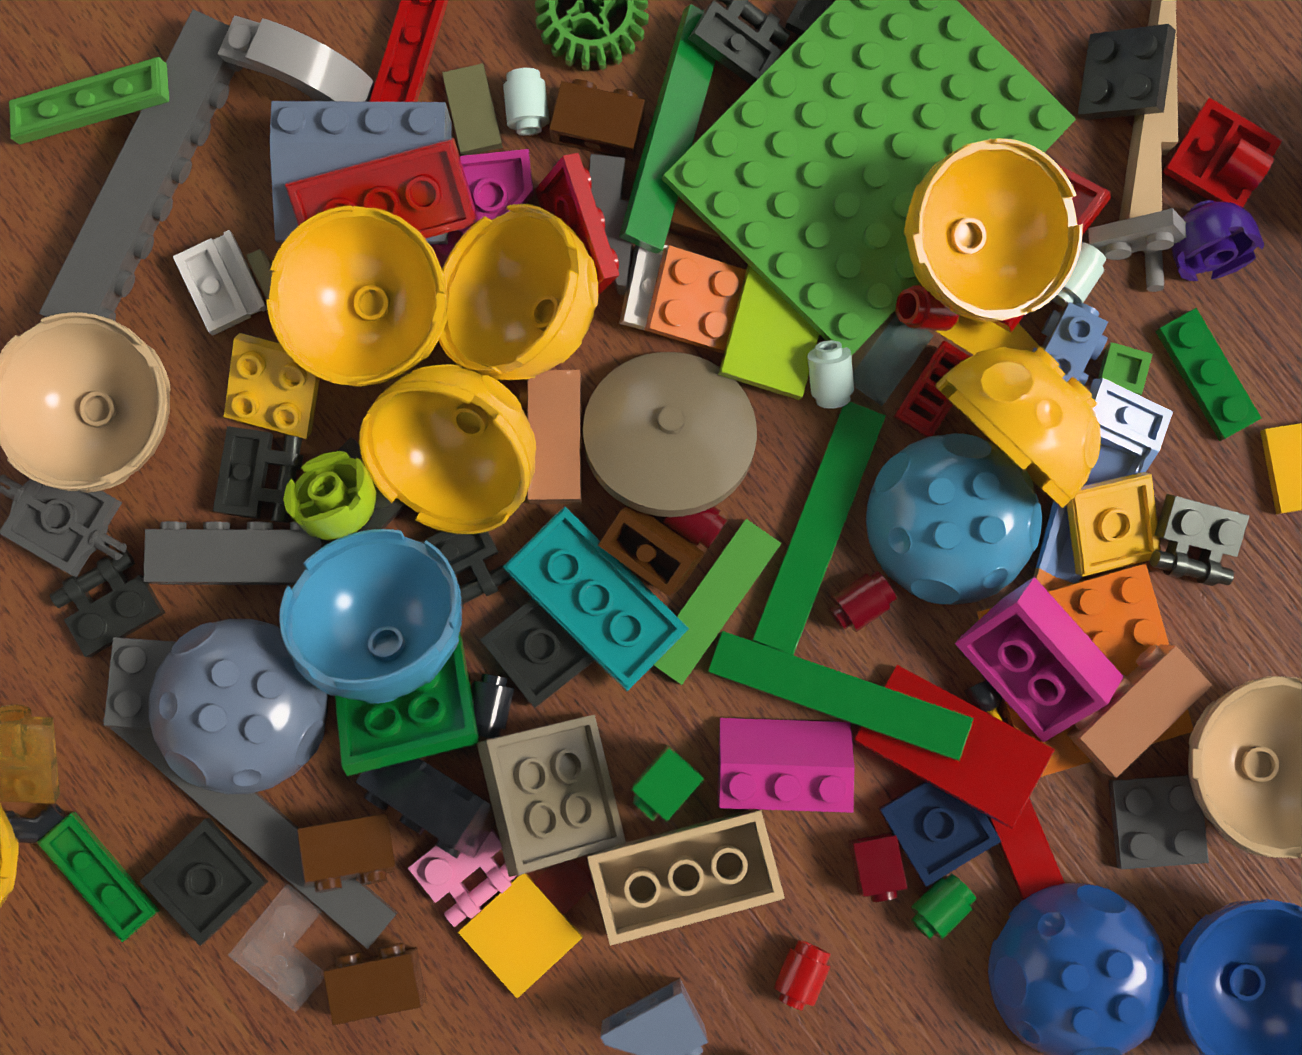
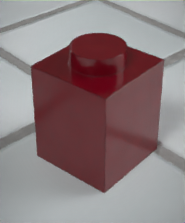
(878, 866)

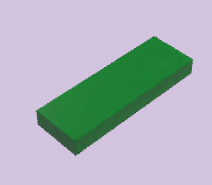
(98, 876)

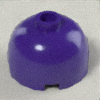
(1217, 240)

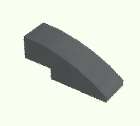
(607, 189)

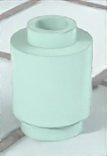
(526, 101)
(1084, 276)
(831, 374)

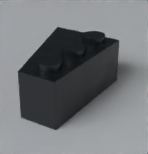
(431, 804)

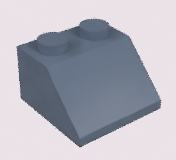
(657, 1025)

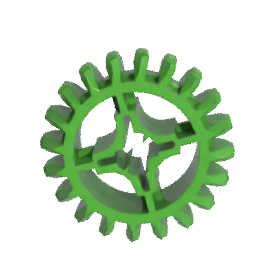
(563, 31)

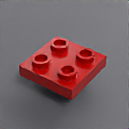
(1222, 155)

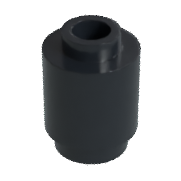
(491, 704)

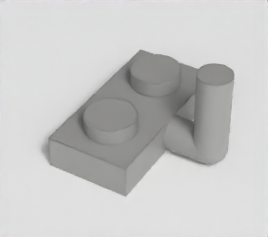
(1142, 233)

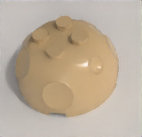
(81, 402)
(1250, 766)

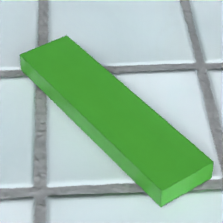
(89, 100)
(718, 598)

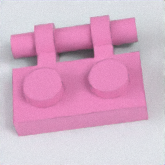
(443, 873)

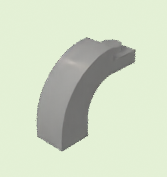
(295, 60)

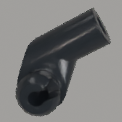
(33, 829)

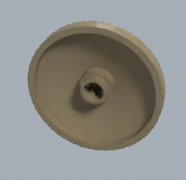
(669, 434)

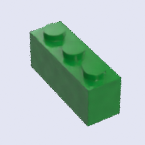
(665, 784)

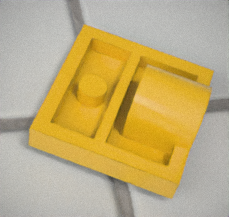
(270, 388)

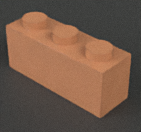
(556, 421)
(1140, 709)

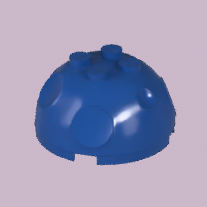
(1079, 972)
(1242, 980)

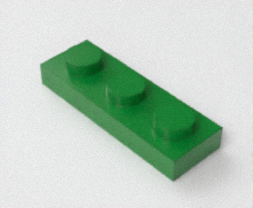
(1208, 374)

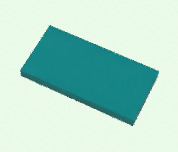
(595, 599)

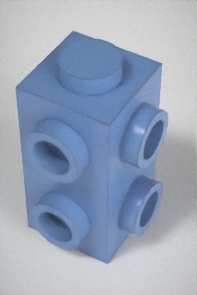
(1074, 338)

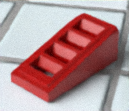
(949, 354)

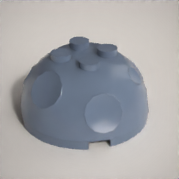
(235, 708)

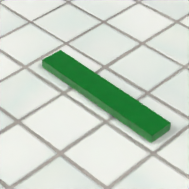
(668, 137)
(818, 528)
(841, 695)

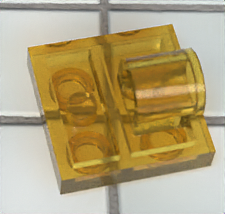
(27, 757)

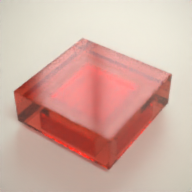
(564, 884)

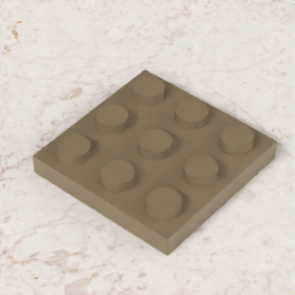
(551, 794)

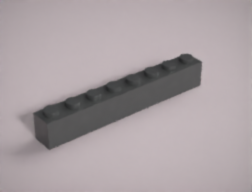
(145, 176)

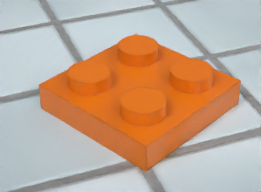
(694, 299)

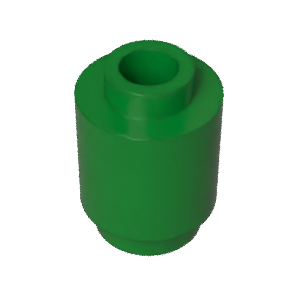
(942, 907)

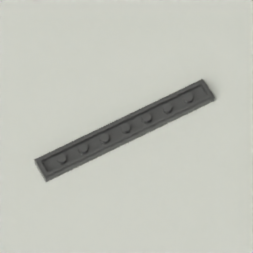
(276, 842)

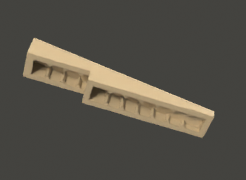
(1152, 135)

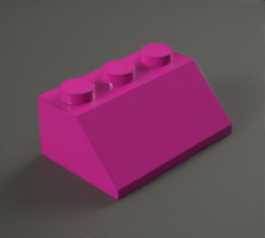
(1040, 660)
(785, 765)

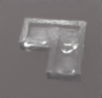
(270, 953)

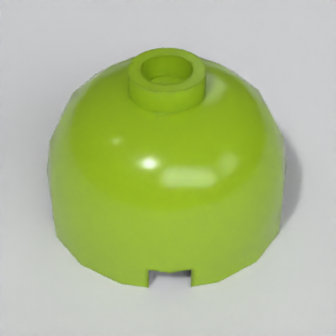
(331, 496)

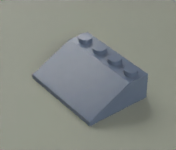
(336, 134)

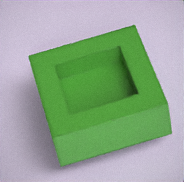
(1125, 367)

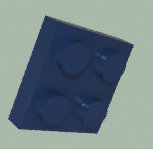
(937, 830)

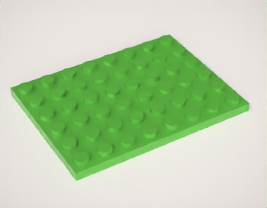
(835, 136)

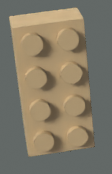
(685, 876)

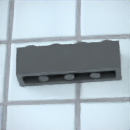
(226, 555)

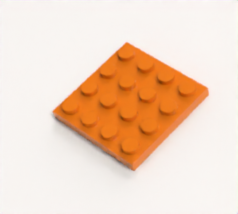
(1122, 621)

